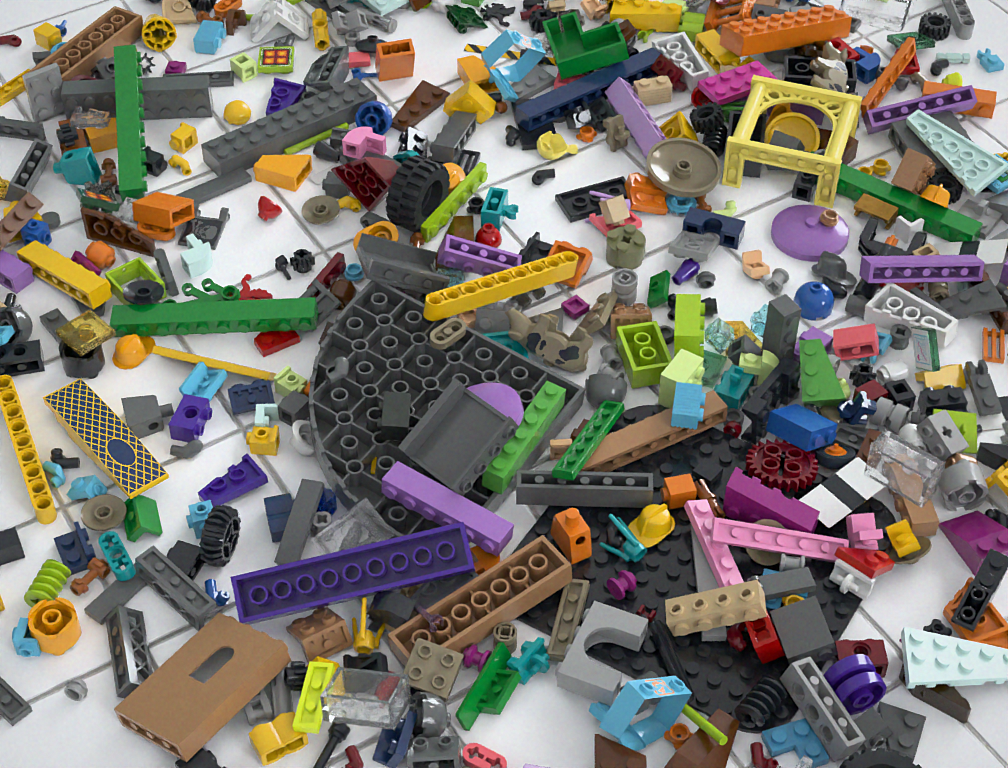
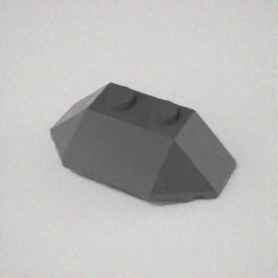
(329, 69)

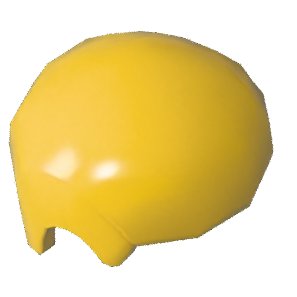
(237, 112)

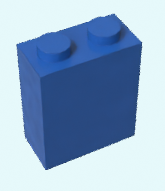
(801, 427)

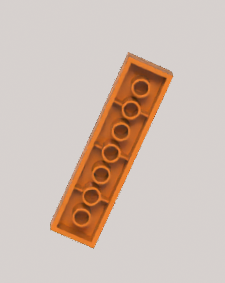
(784, 30)

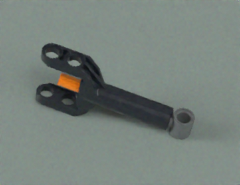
(869, 247)

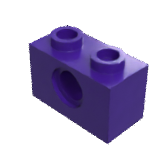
(190, 418)

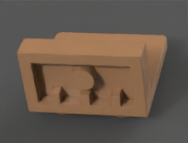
(628, 315)
(321, 633)

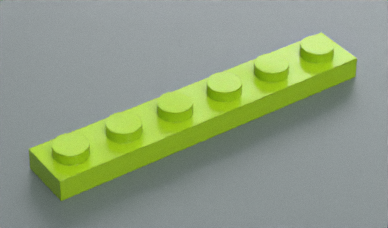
(454, 201)

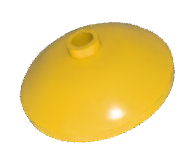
(797, 126)

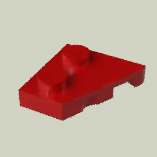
(867, 561)

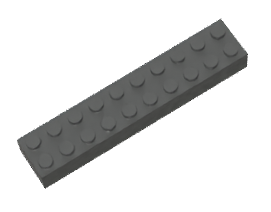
(286, 127)

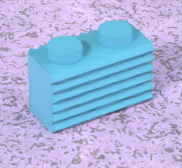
(209, 37)
(687, 404)

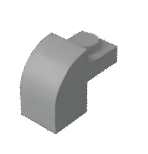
(350, 21)

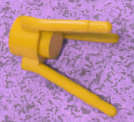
(365, 641)

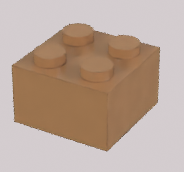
(914, 172)

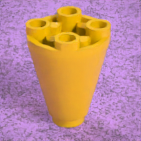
(158, 33)

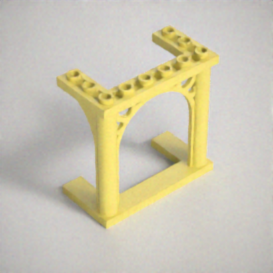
(769, 92)

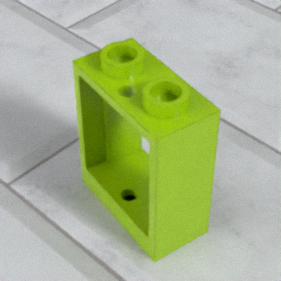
(132, 270)

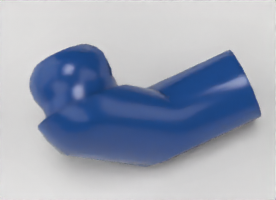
(211, 589)

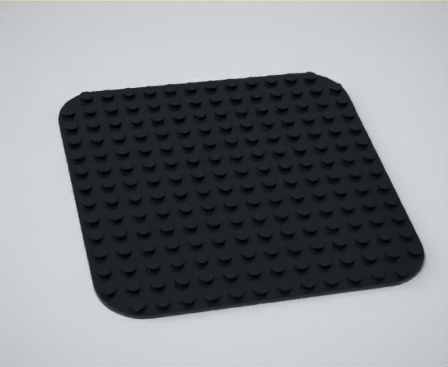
(667, 571)

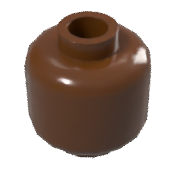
(343, 291)

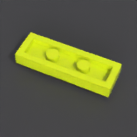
(309, 709)

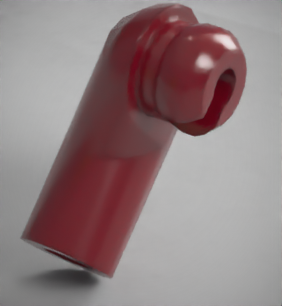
(758, 758)

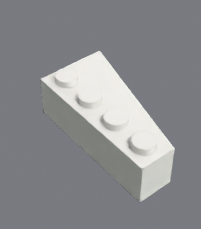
(683, 54)
(897, 306)

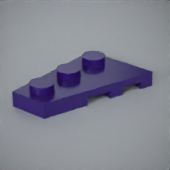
(283, 95)
(236, 482)

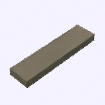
(567, 618)

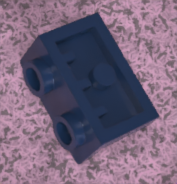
(245, 397)
(74, 549)
(393, 743)

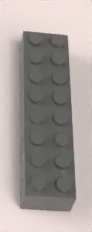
(163, 97)

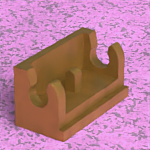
(877, 208)

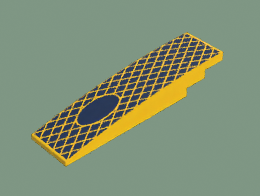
(105, 438)

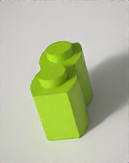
(692, 24)

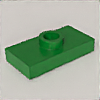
(658, 289)

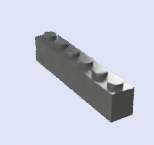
(587, 489)

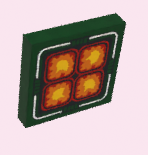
(90, 199)

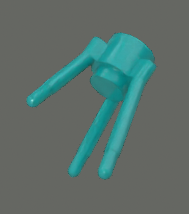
(632, 547)

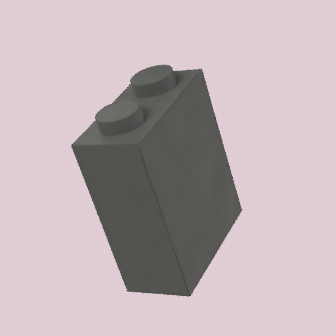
(804, 631)

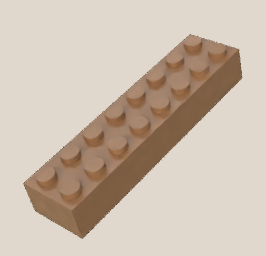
(95, 42)
(488, 599)

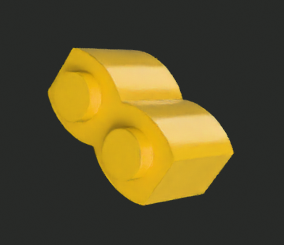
(277, 739)

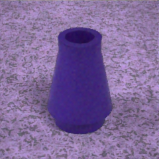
(686, 271)

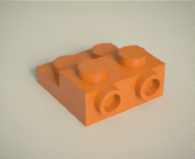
(645, 194)
(584, 261)

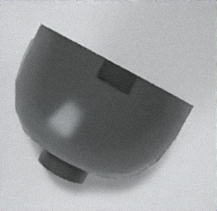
(20, 322)
(602, 387)
(431, 716)

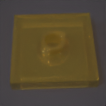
(85, 332)

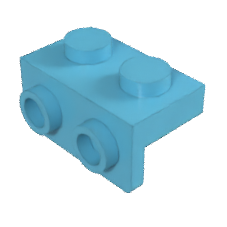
(203, 382)

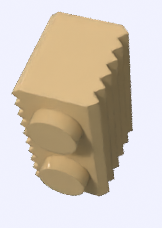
(654, 90)

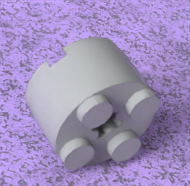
(963, 486)

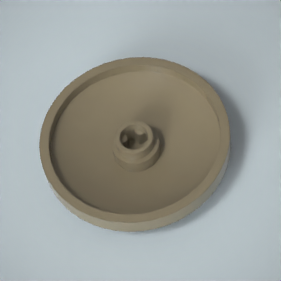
(683, 167)

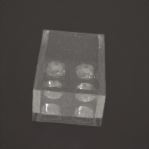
(903, 468)
(352, 530)
(366, 698)

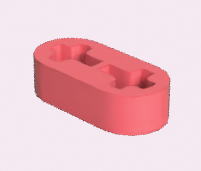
(485, 759)

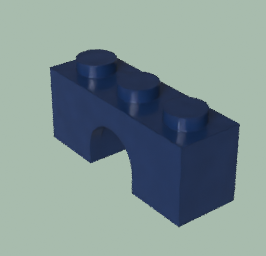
(728, 228)

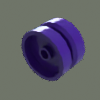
(856, 683)

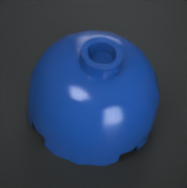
(374, 115)
(814, 300)

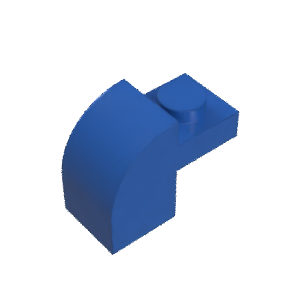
(867, 65)

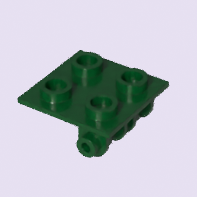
(463, 17)

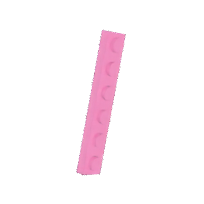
(775, 539)
(717, 554)

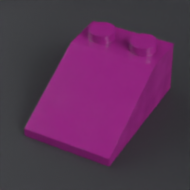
(974, 536)

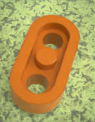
(222, 7)
(156, 232)

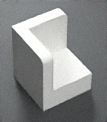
(906, 230)

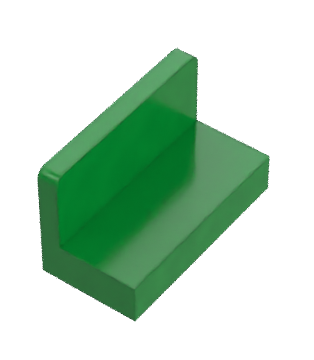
(141, 517)

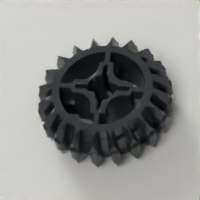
(220, 535)

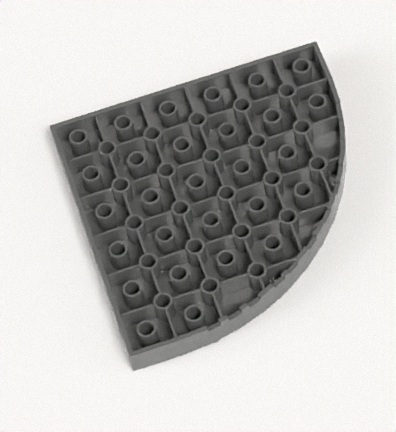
(391, 352)

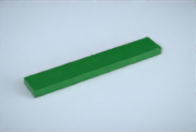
(588, 440)

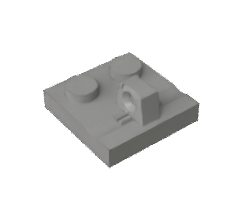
(983, 214)

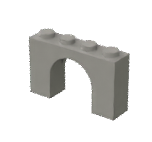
(599, 625)

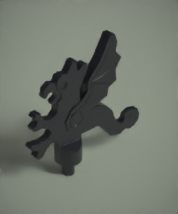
(497, 11)

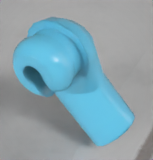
(56, 470)

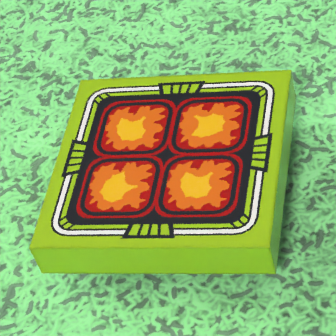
(276, 59)

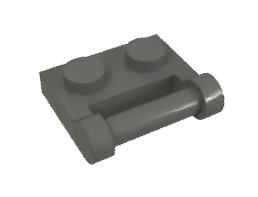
(326, 301)

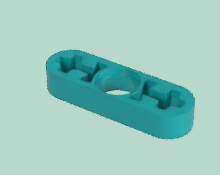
(116, 563)

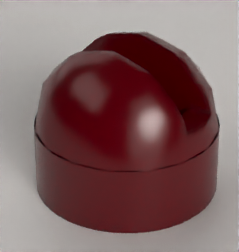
(733, 425)

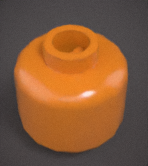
(100, 254)

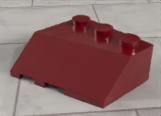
(367, 179)

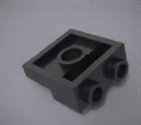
(948, 398)

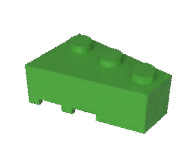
(818, 377)

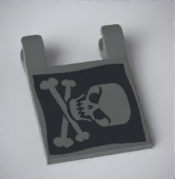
(205, 228)

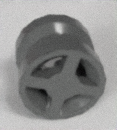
(900, 337)

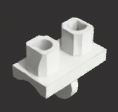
(851, 579)

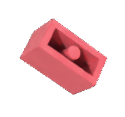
(856, 342)

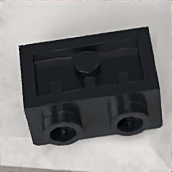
(534, 249)

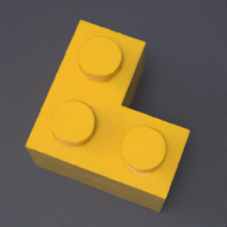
(470, 99)

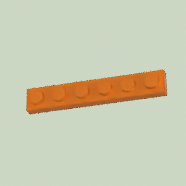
(889, 76)

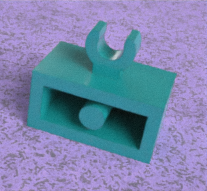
(497, 207)
(734, 386)

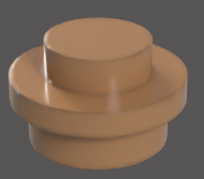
(829, 218)

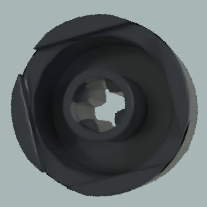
(81, 366)

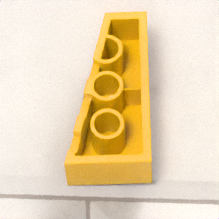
(648, 15)

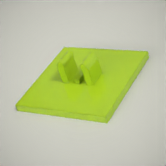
(967, 425)

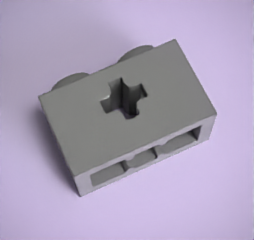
(942, 435)

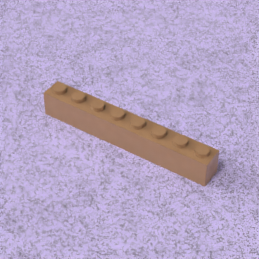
(650, 436)

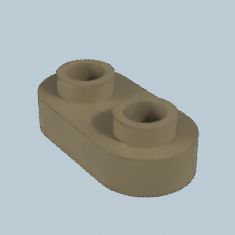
(445, 334)

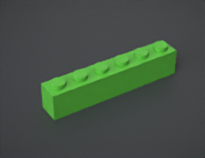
(531, 429)

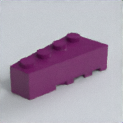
(751, 501)

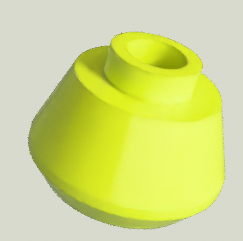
(953, 79)

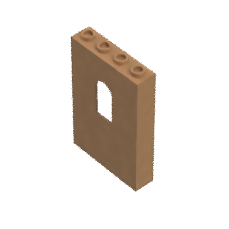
(186, 713)

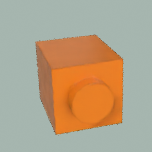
(678, 490)

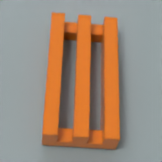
(993, 334)

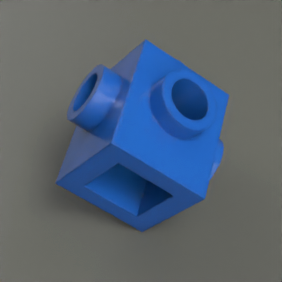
(37, 231)

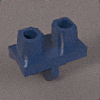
(854, 410)

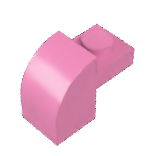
(362, 140)
(862, 531)

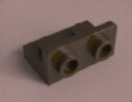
(811, 51)

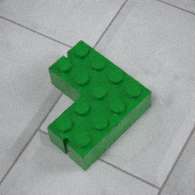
(582, 51)

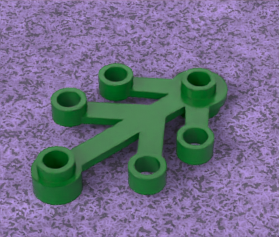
(222, 292)

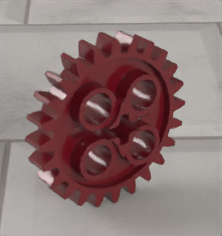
(798, 468)

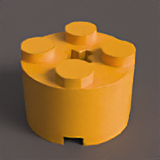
(54, 625)

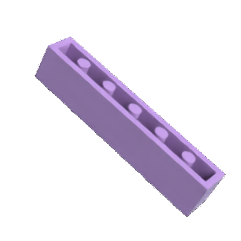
(635, 115)

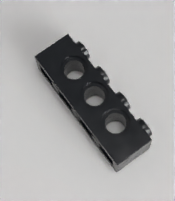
(21, 358)

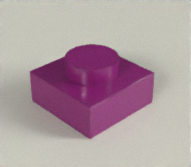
(175, 67)
(575, 307)

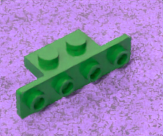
(490, 689)

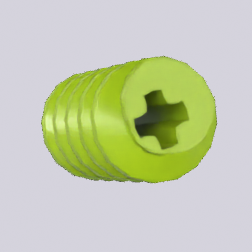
(47, 583)

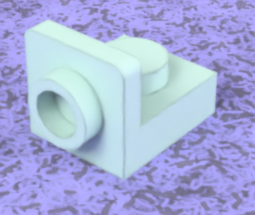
(265, 414)

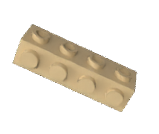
(715, 608)

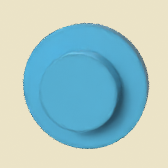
(354, 272)

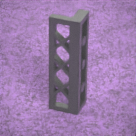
(174, 586)
(123, 649)

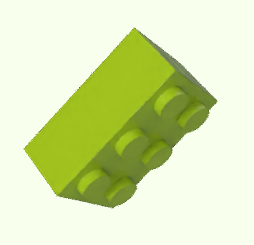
(689, 324)
(642, 353)

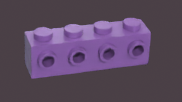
(475, 256)

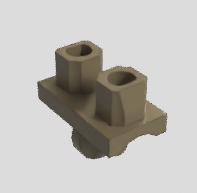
(617, 135)

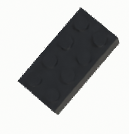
(797, 70)
(751, 168)

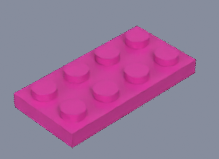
(732, 83)

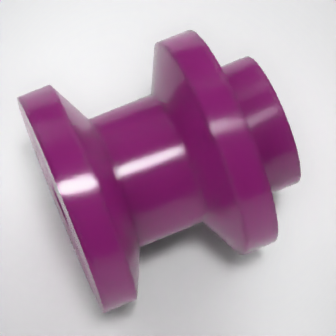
(625, 581)
(474, 657)

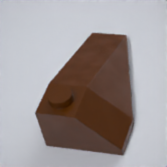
(115, 232)
(703, 750)

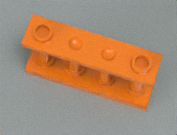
(716, 12)

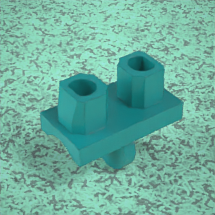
(533, 660)

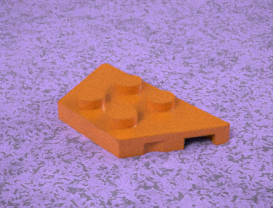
(991, 629)

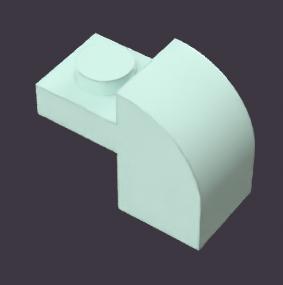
(197, 258)

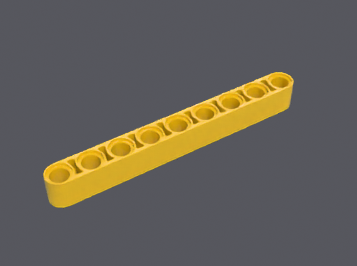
(499, 286)
(26, 452)

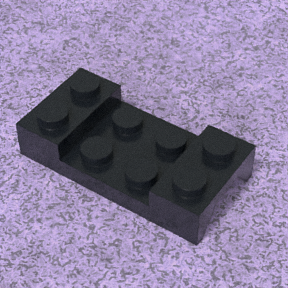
(777, 389)

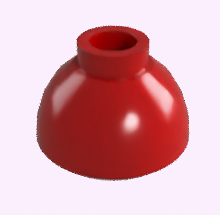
(699, 98)
(268, 208)
(489, 235)

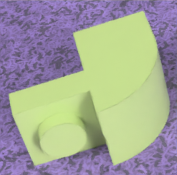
(758, 365)

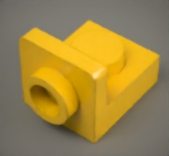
(902, 538)

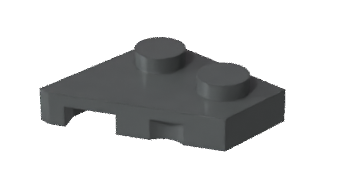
(905, 727)

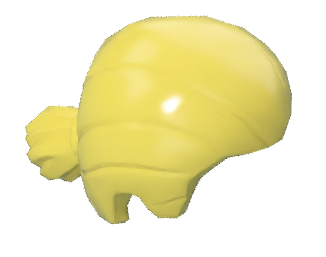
(554, 146)

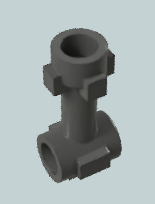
(901, 83)

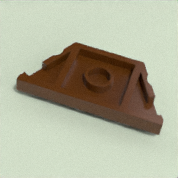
(615, 755)

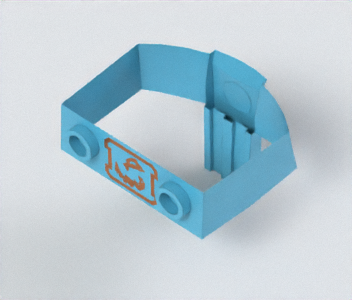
(514, 72)
(617, 718)

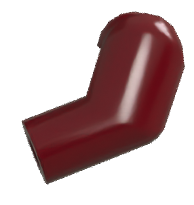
(526, 14)
(12, 40)
(735, 637)
(354, 757)

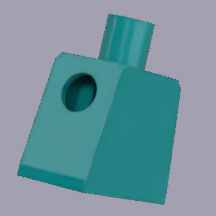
(78, 166)

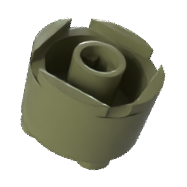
(625, 247)

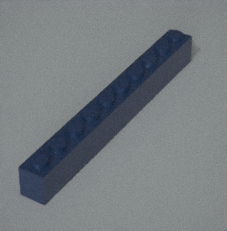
(588, 88)

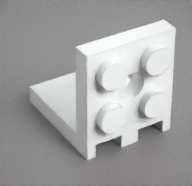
(281, 12)

